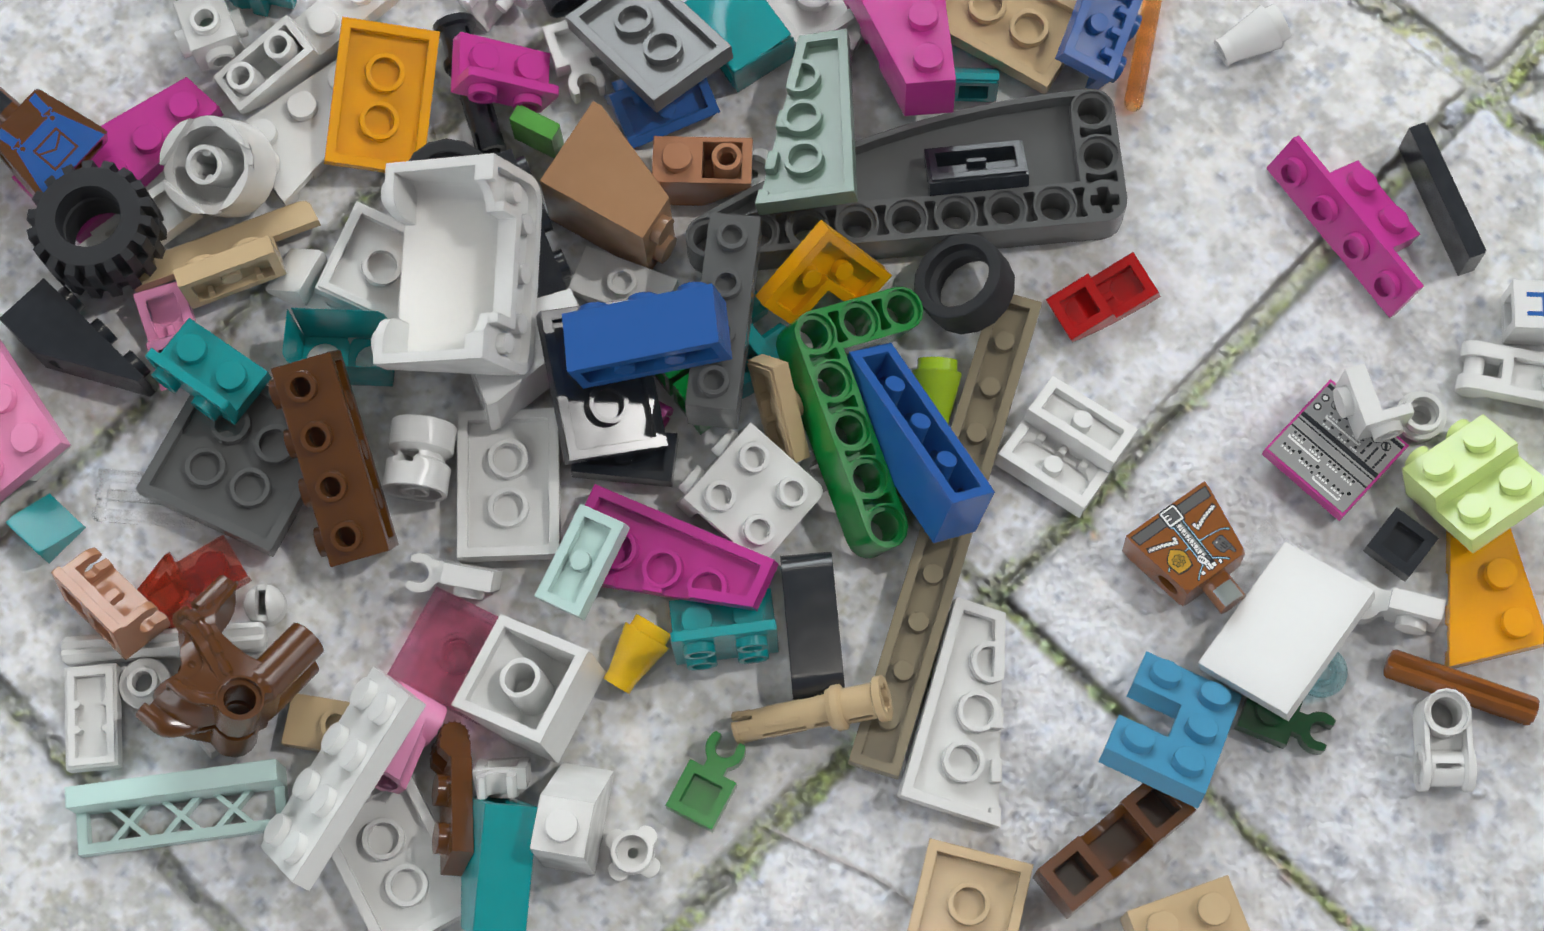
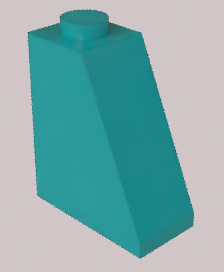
(500, 870)

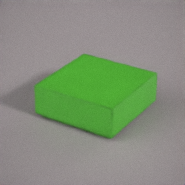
(536, 131)

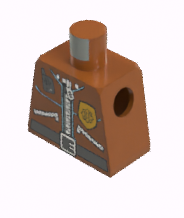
(1190, 550)

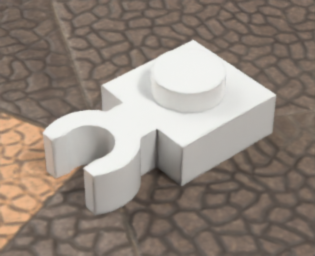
(573, 57)
(501, 777)

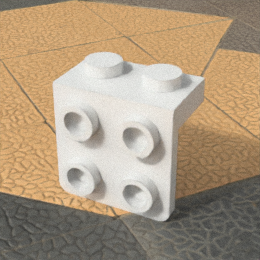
(750, 491)

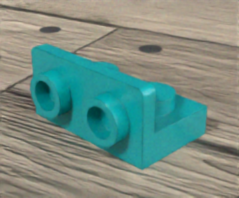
(210, 371)

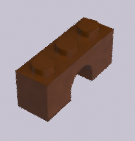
(1110, 847)

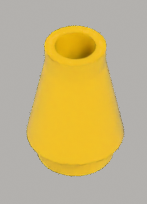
(636, 652)

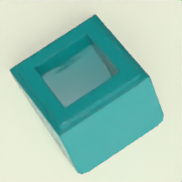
(976, 84)
(46, 527)

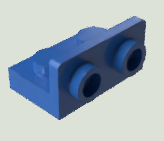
(1098, 38)
(641, 123)

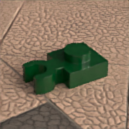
(1275, 730)

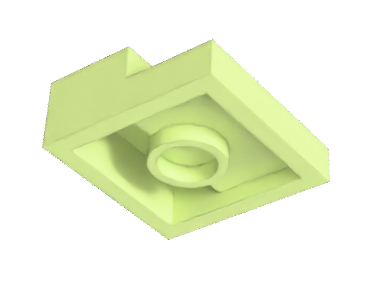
(1474, 482)

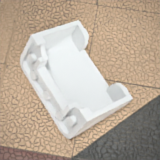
(463, 266)

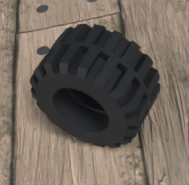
(74, 201)

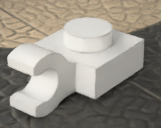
(467, 579)
(1408, 610)

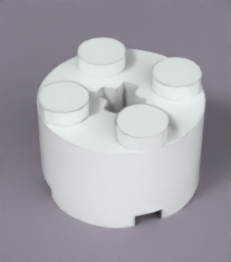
(218, 166)

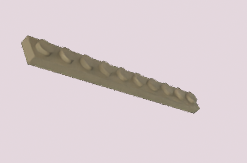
(937, 566)

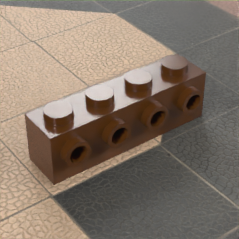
(333, 458)

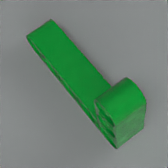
(847, 410)

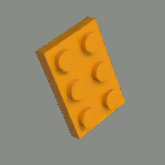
(380, 94)

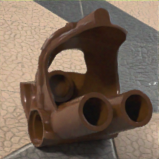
(218, 688)

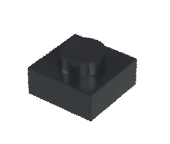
(1400, 544)

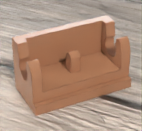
(109, 603)

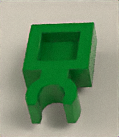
(704, 790)

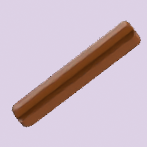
(1479, 692)

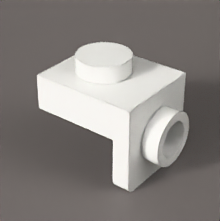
(1359, 403)

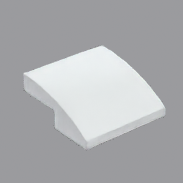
(1065, 446)

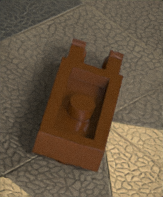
(454, 796)

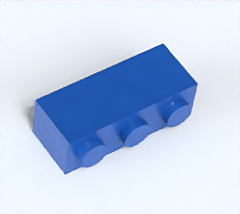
(646, 335)

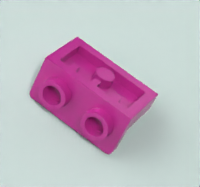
(501, 73)

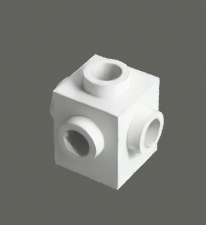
(210, 32)

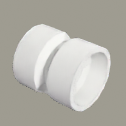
(418, 464)

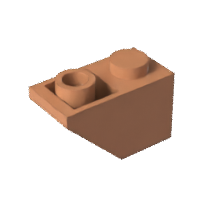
(702, 168)

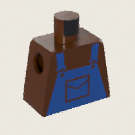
(44, 137)

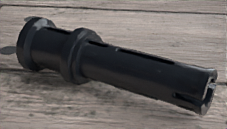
(479, 117)

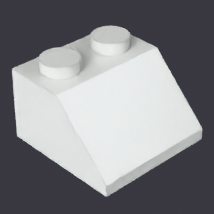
(529, 687)

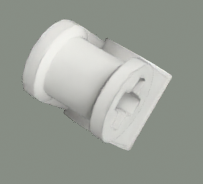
(1444, 747)

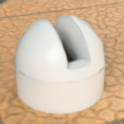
(274, 602)

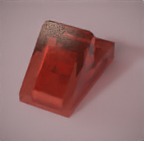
(178, 583)

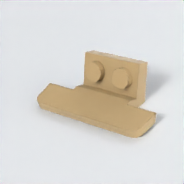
(232, 256)

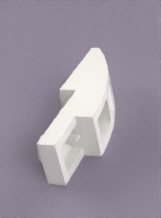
(292, 52)

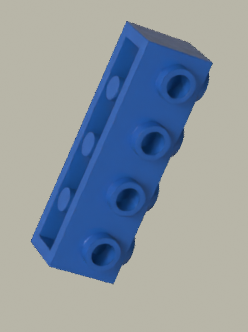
(919, 446)

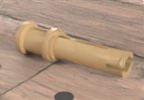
(834, 708)

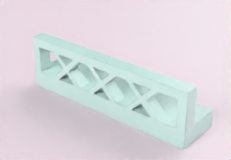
(173, 788)

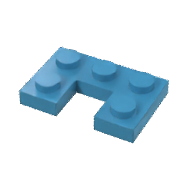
(1189, 754)

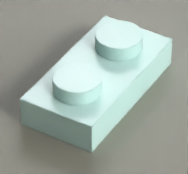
(582, 561)

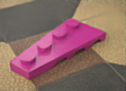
(139, 133)
(679, 559)

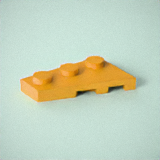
(1488, 603)

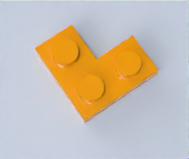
(820, 265)

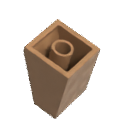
(608, 193)

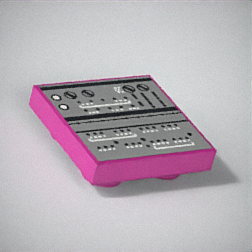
(1324, 457)

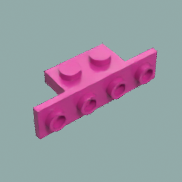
(1354, 220)

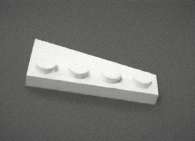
(958, 734)

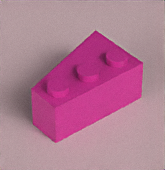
(912, 51)

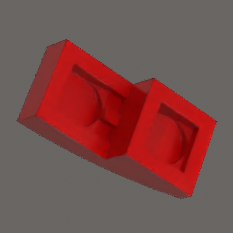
(1104, 298)

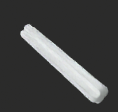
(96, 650)

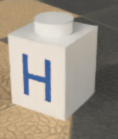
(1523, 313)

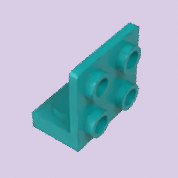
(717, 632)

